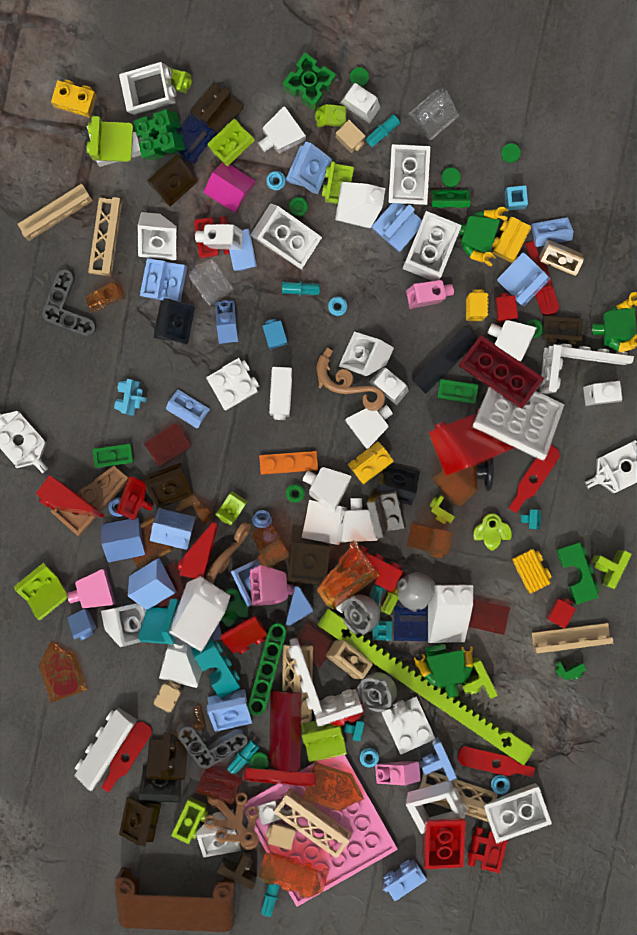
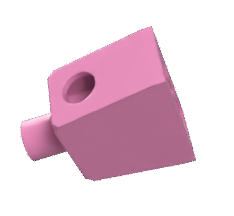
(422, 293)
(269, 586)
(93, 591)

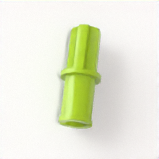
(389, 602)

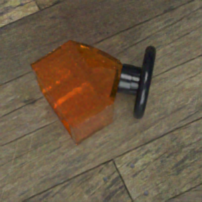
(463, 483)

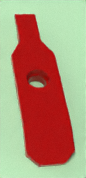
(546, 296)
(540, 469)
(132, 745)
(483, 761)

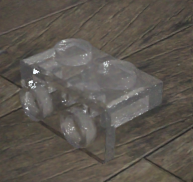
(210, 281)

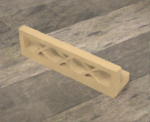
(55, 212)
(111, 240)
(571, 638)
(287, 682)
(474, 804)
(314, 816)

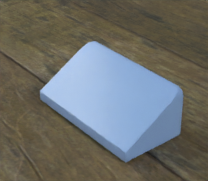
(554, 230)
(244, 258)
(187, 408)

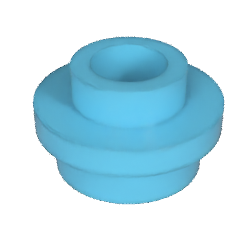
(270, 180)
(333, 301)
(371, 763)
(505, 788)

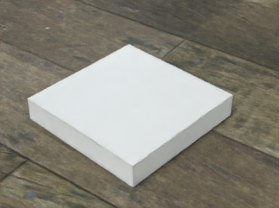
(322, 523)

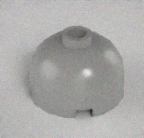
(415, 590)
(360, 614)
(377, 691)

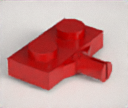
(133, 499)

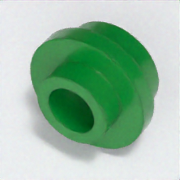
(295, 487)

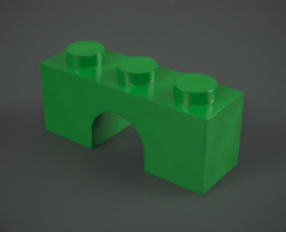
(584, 588)

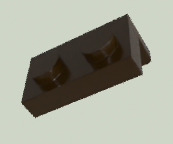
(562, 329)

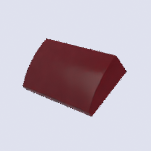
(501, 372)
(285, 730)

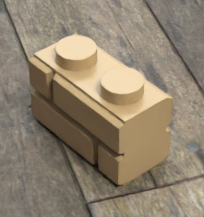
(561, 257)
(349, 659)
(168, 695)

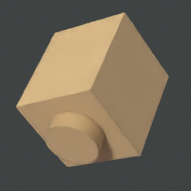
(350, 137)
(281, 835)

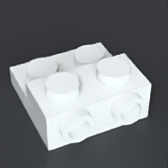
(233, 384)

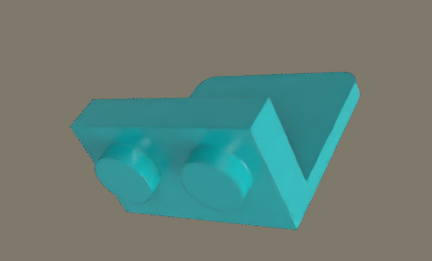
(158, 623)

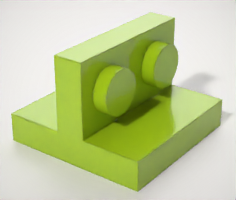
(612, 568)
(480, 679)
(323, 741)

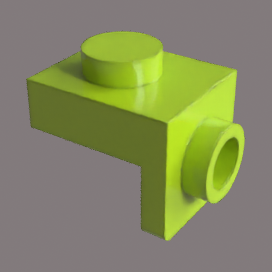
(181, 80)
(330, 115)
(231, 508)
(442, 515)

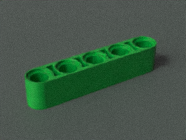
(264, 677)

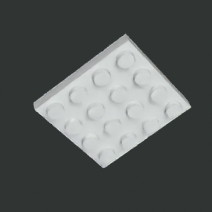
(525, 428)

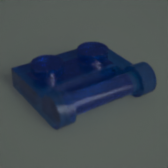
(191, 130)
(410, 629)

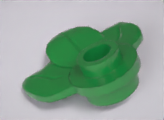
(234, 608)

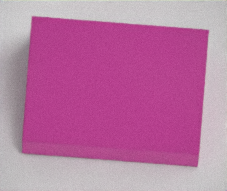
(229, 186)

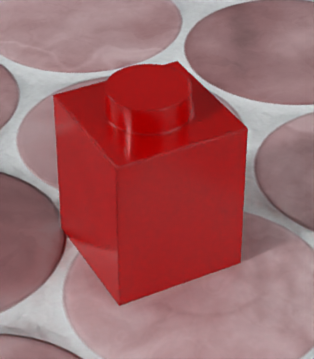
(505, 308)
(561, 612)

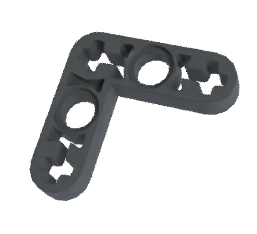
(59, 307)
(211, 750)

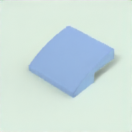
(163, 280)

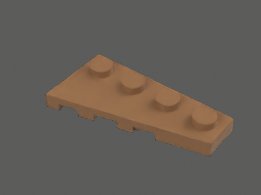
(97, 494)

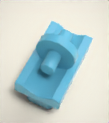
(132, 397)

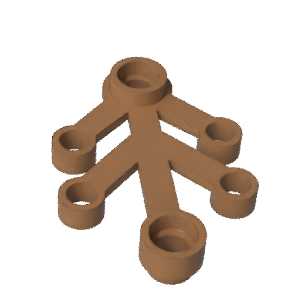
(234, 822)

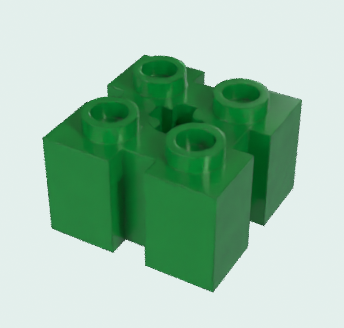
(307, 70)
(159, 135)

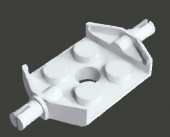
(33, 446)
(609, 469)

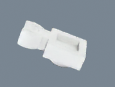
(266, 812)

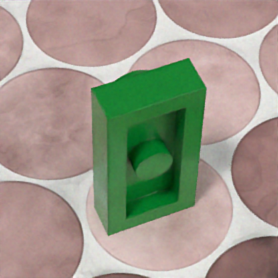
(450, 198)
(457, 391)
(113, 455)

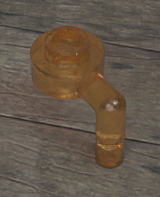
(203, 512)
(200, 722)

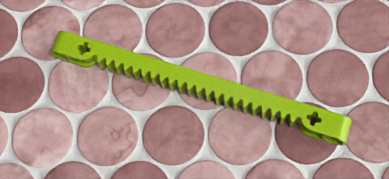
(516, 748)

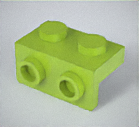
(230, 142)
(336, 174)

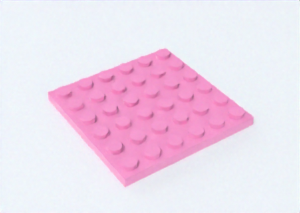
(367, 844)

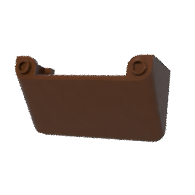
(174, 913)

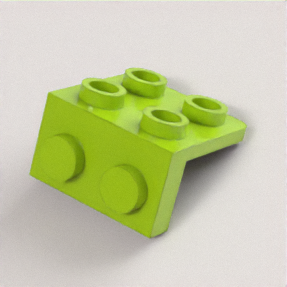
(110, 140)
(42, 591)

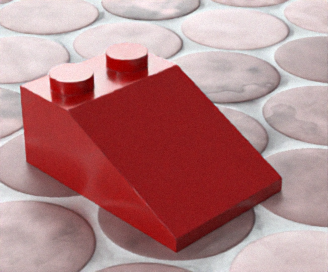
(58, 495)
(198, 557)
(244, 634)
(443, 843)

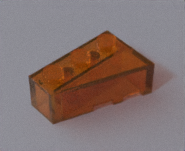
(430, 539)
(269, 546)
(348, 577)
(292, 875)

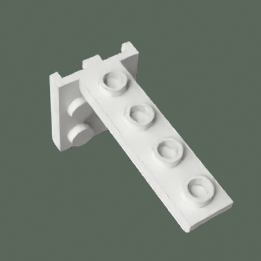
(553, 363)
(331, 707)
(408, 725)

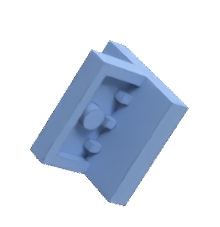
(309, 168)
(398, 225)
(172, 528)
(229, 711)
(433, 762)

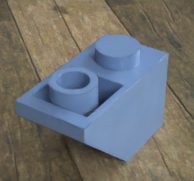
(226, 321)
(82, 624)

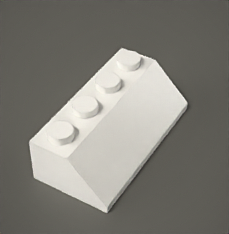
(105, 748)

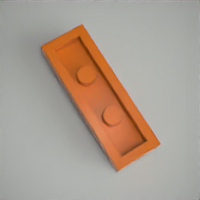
(288, 462)

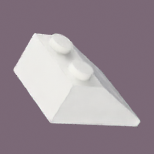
(409, 174)
(286, 235)
(432, 246)
(199, 612)
(449, 613)
(517, 813)

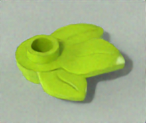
(492, 534)

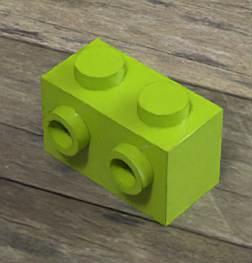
(187, 824)

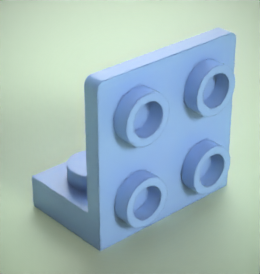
(523, 279)
(403, 880)

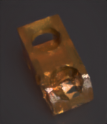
(104, 296)

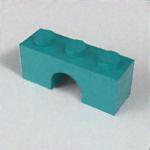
(223, 679)

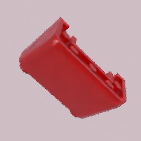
(463, 445)

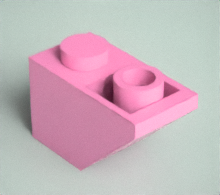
(398, 773)

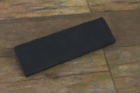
(445, 359)

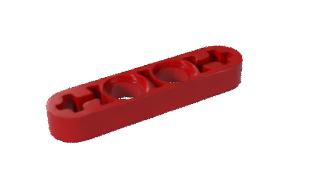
(280, 777)

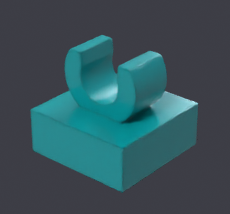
(533, 519)
(382, 631)
(355, 729)

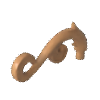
(346, 387)
(223, 560)

